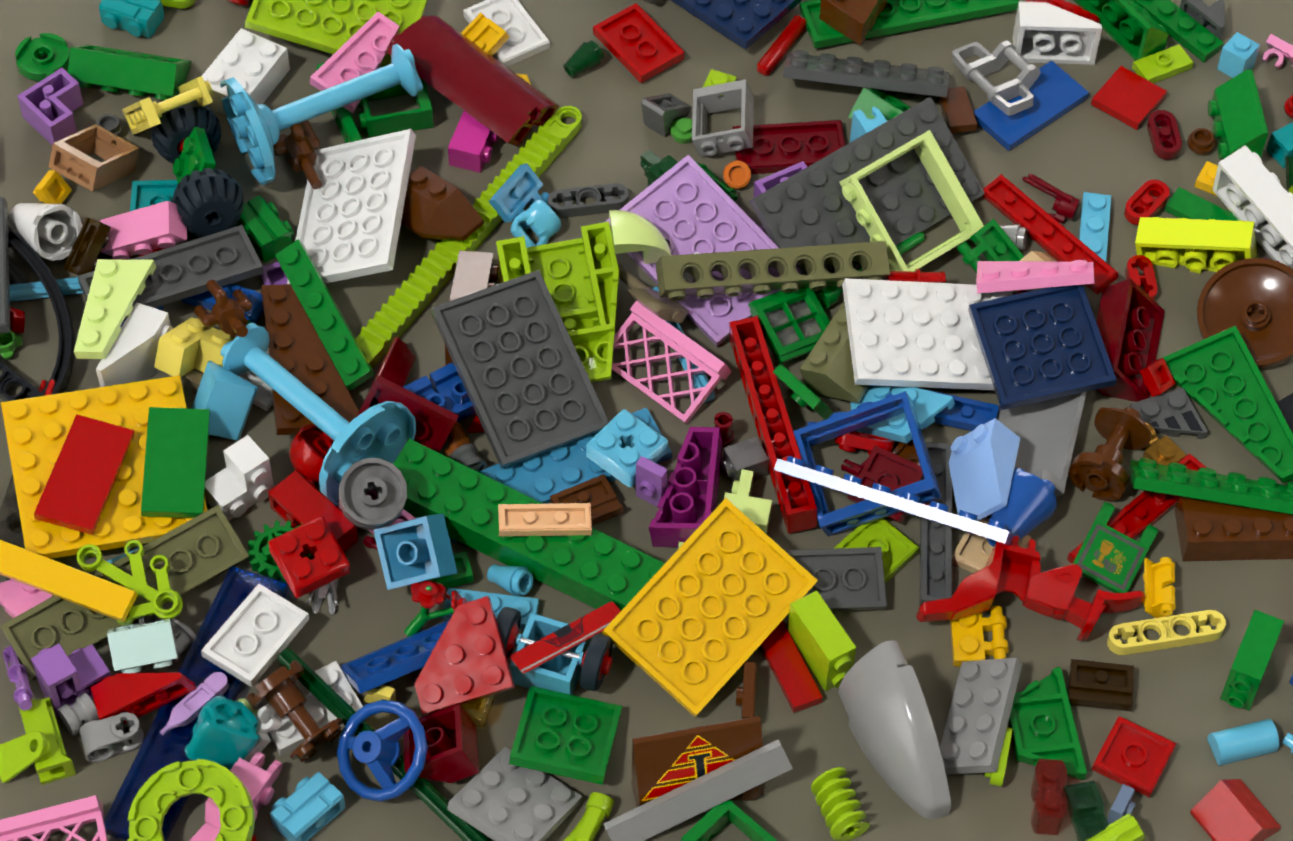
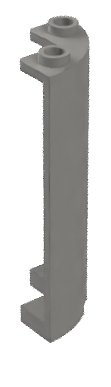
(1046, 436)

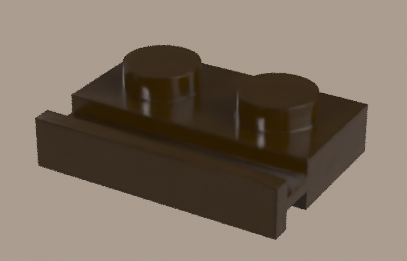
(87, 246)
(1101, 685)

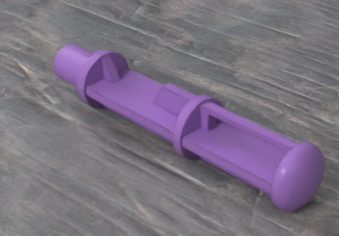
(18, 674)

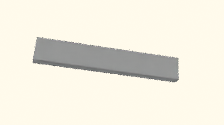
(700, 794)

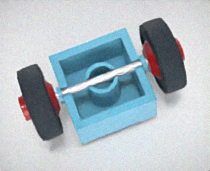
(562, 672)

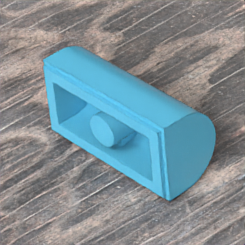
(1244, 742)

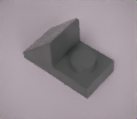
(1210, 17)
(661, 111)

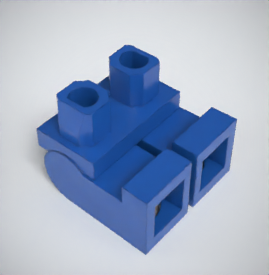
(445, 390)

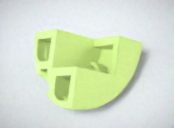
(635, 233)

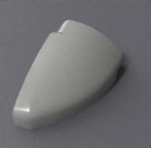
(896, 728)

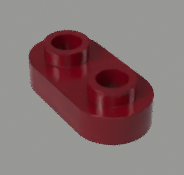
(1165, 140)

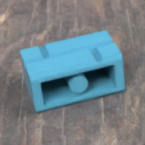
(307, 808)

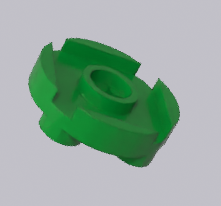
(30, 49)

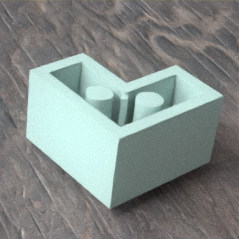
(142, 645)

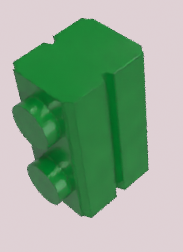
(265, 228)

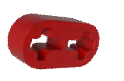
(1147, 279)

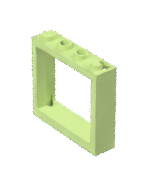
(944, 181)

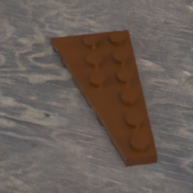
(301, 353)

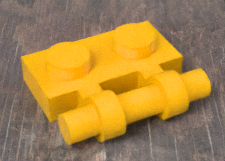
(968, 637)

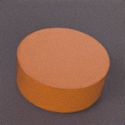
(737, 175)

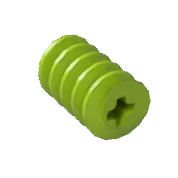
(837, 805)

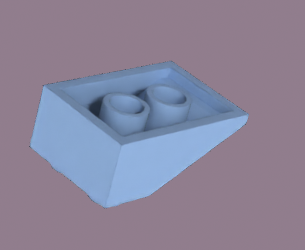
(983, 468)

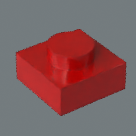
(1157, 377)

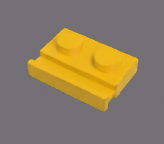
(485, 34)

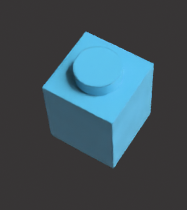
(1238, 55)

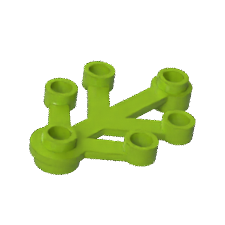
(137, 581)

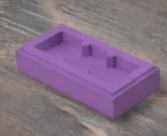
(650, 481)

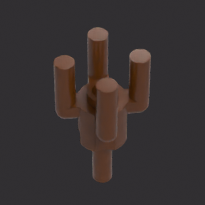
(300, 152)
(226, 312)

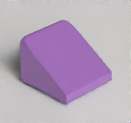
(273, 275)

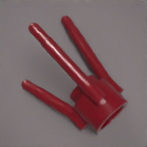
(1065, 204)

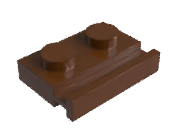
(597, 493)

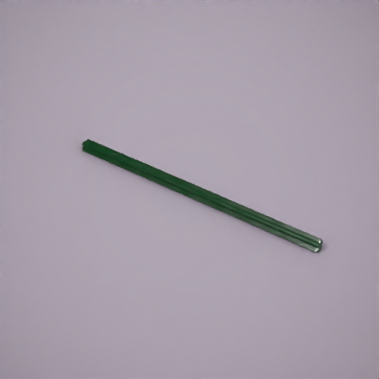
(343, 710)

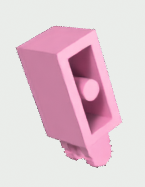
(255, 779)

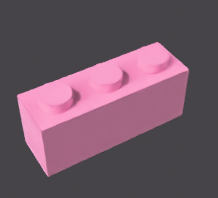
(144, 231)

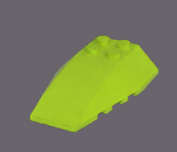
(583, 285)

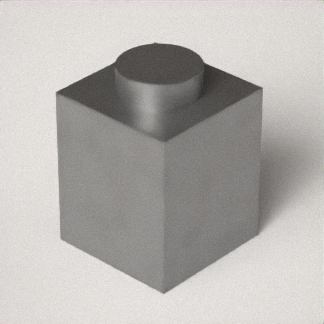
(746, 456)

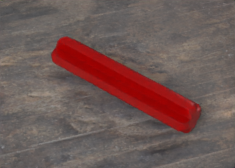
(781, 45)

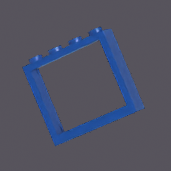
(846, 422)

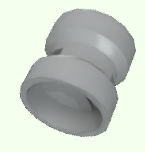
(78, 714)

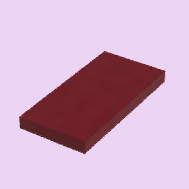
(789, 144)

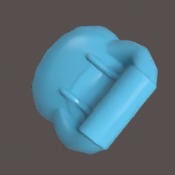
(540, 219)

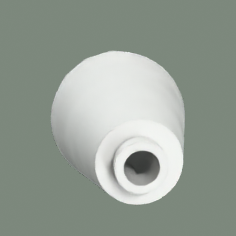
(46, 228)

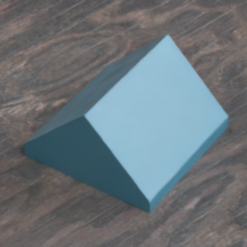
(228, 400)

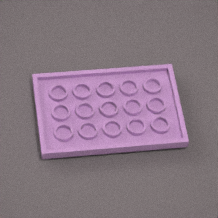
(701, 219)

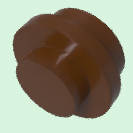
(1201, 141)

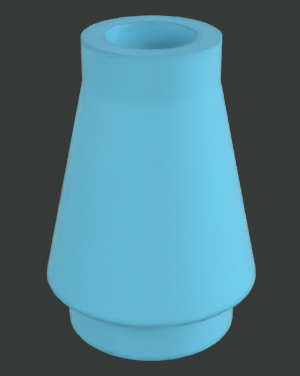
(513, 579)

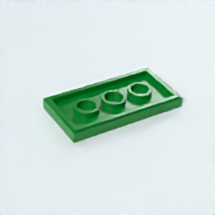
(175, 462)

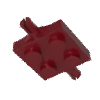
(887, 470)

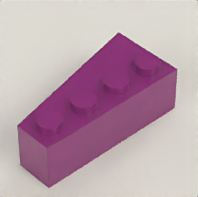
(690, 488)

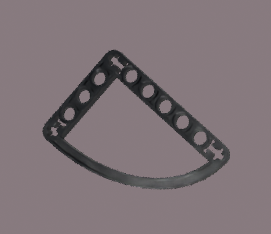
(66, 356)

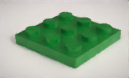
(565, 735)

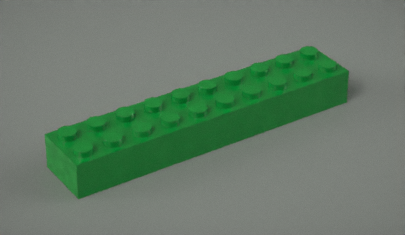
(581, 566)

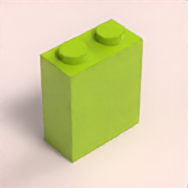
(821, 640)

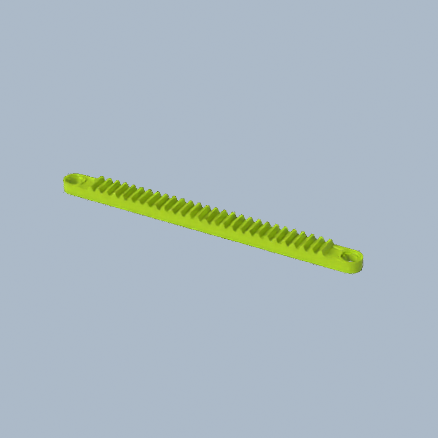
(441, 262)

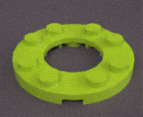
(189, 778)

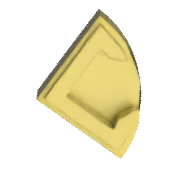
(385, 692)

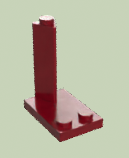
(432, 420)

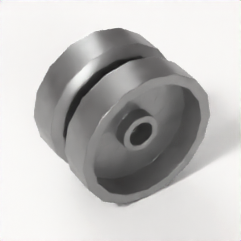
(378, 476)

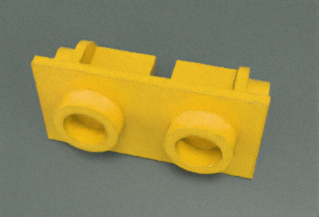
(1158, 598)

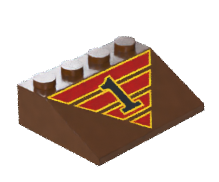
(681, 756)

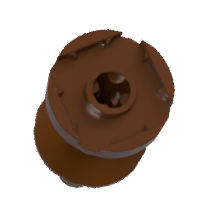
(1102, 469)
(288, 702)

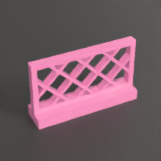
(683, 346)
(55, 819)

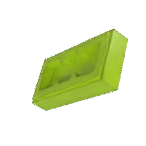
(1163, 64)

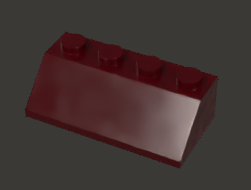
(1131, 334)

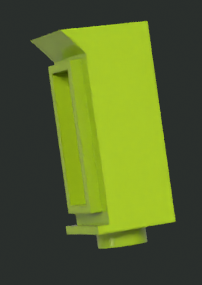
(54, 763)

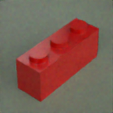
(300, 502)

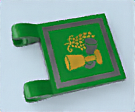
(1110, 555)

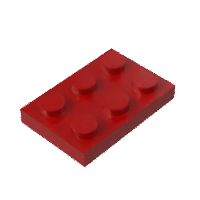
(638, 43)

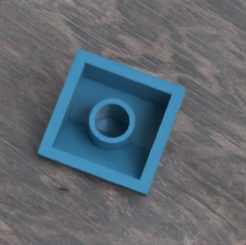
(415, 551)

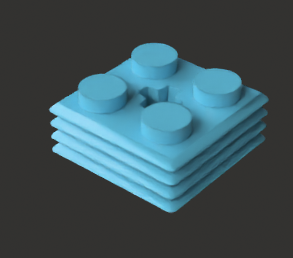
(639, 440)

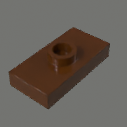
(746, 695)

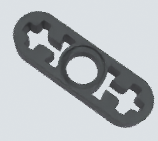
(581, 209)

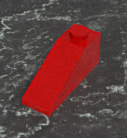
(138, 692)

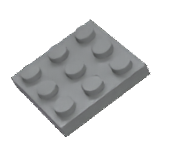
(514, 801)

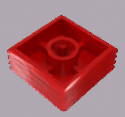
(300, 572)

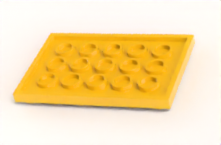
(709, 607)

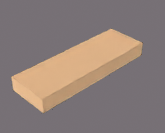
(544, 519)

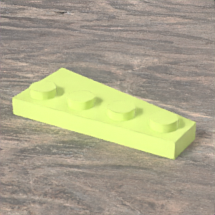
(108, 303)

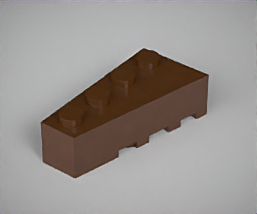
(1231, 532)

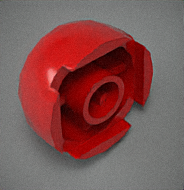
(308, 451)

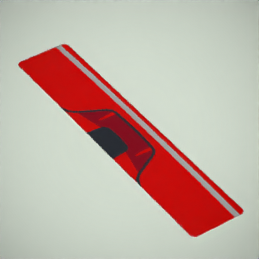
(565, 638)

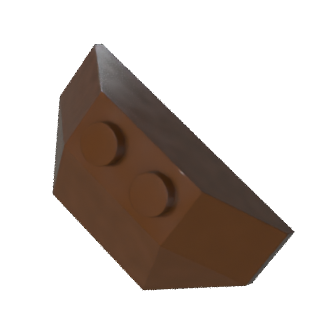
(437, 208)

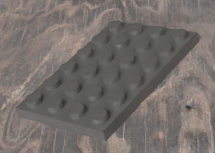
(520, 368)

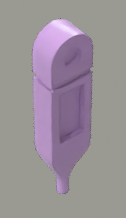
(190, 707)

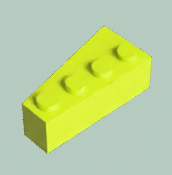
(1195, 242)

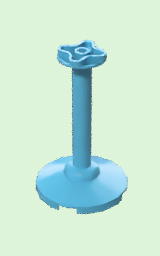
(258, 127)
(373, 434)

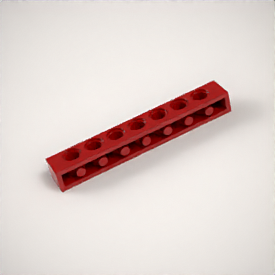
(771, 422)

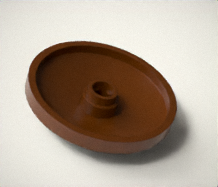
(1256, 300)

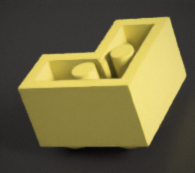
(190, 348)

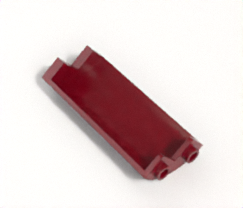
(474, 79)

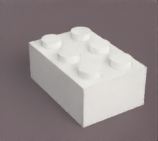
(252, 62)

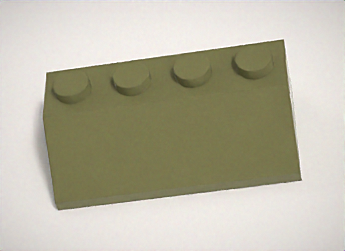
(829, 364)

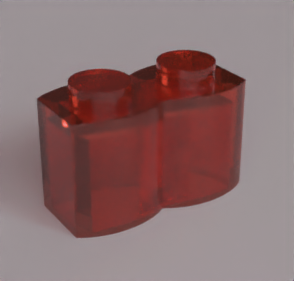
(1048, 797)

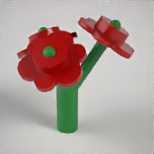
(428, 595)

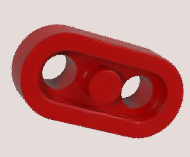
(1144, 203)
(862, 440)

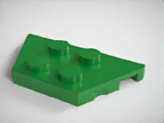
(1046, 725)

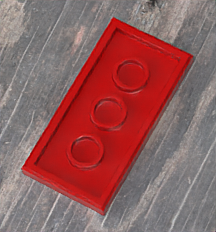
(84, 474)

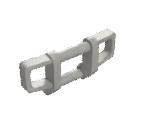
(994, 62)

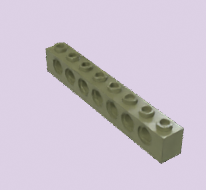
(670, 269)

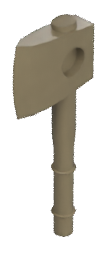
(650, 299)

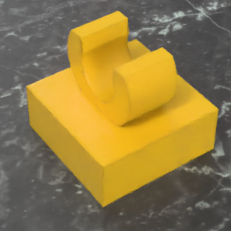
(52, 188)

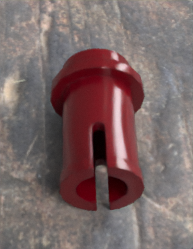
(724, 421)

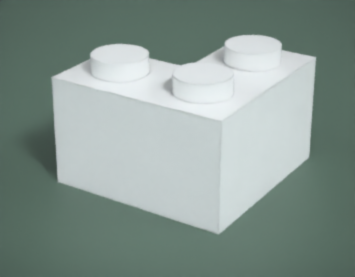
(243, 480)

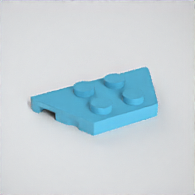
(926, 404)

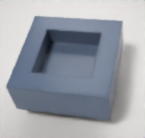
(1122, 804)

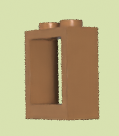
(71, 157)

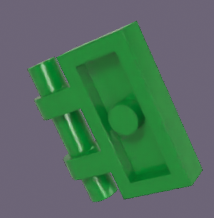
(993, 244)

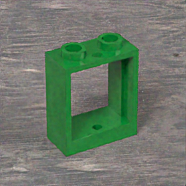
(385, 124)
(1251, 660)
(719, 817)

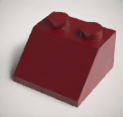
(450, 745)

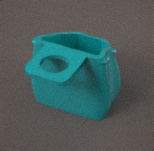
(223, 732)

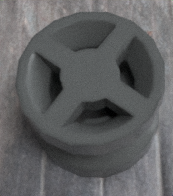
(468, 456)

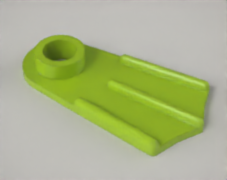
(20, 754)

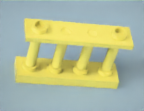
(146, 113)

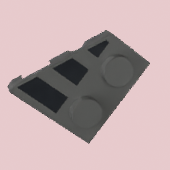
(1171, 414)

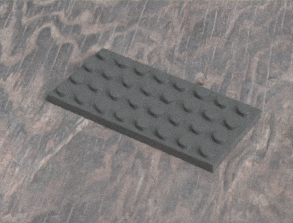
(811, 204)

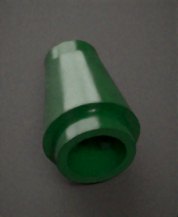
(583, 59)

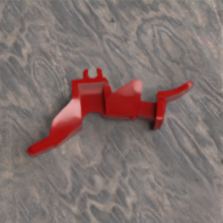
(1047, 593)

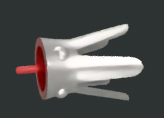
(320, 593)

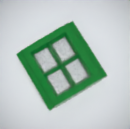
(790, 322)

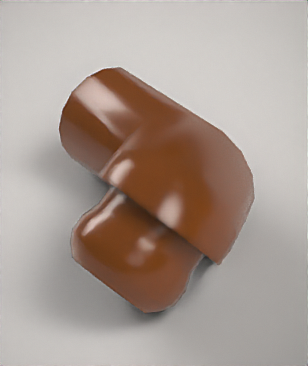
(458, 439)

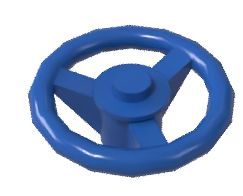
(381, 750)

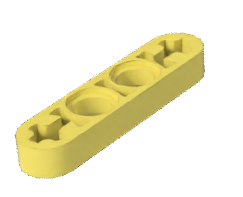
(1164, 627)

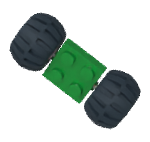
(204, 195)

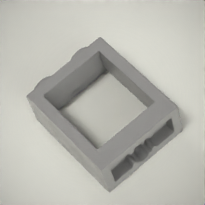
(706, 101)

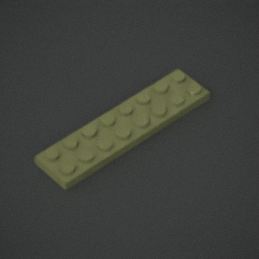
(195, 555)

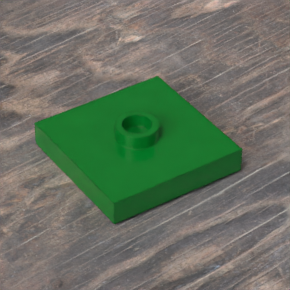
(802, 394)

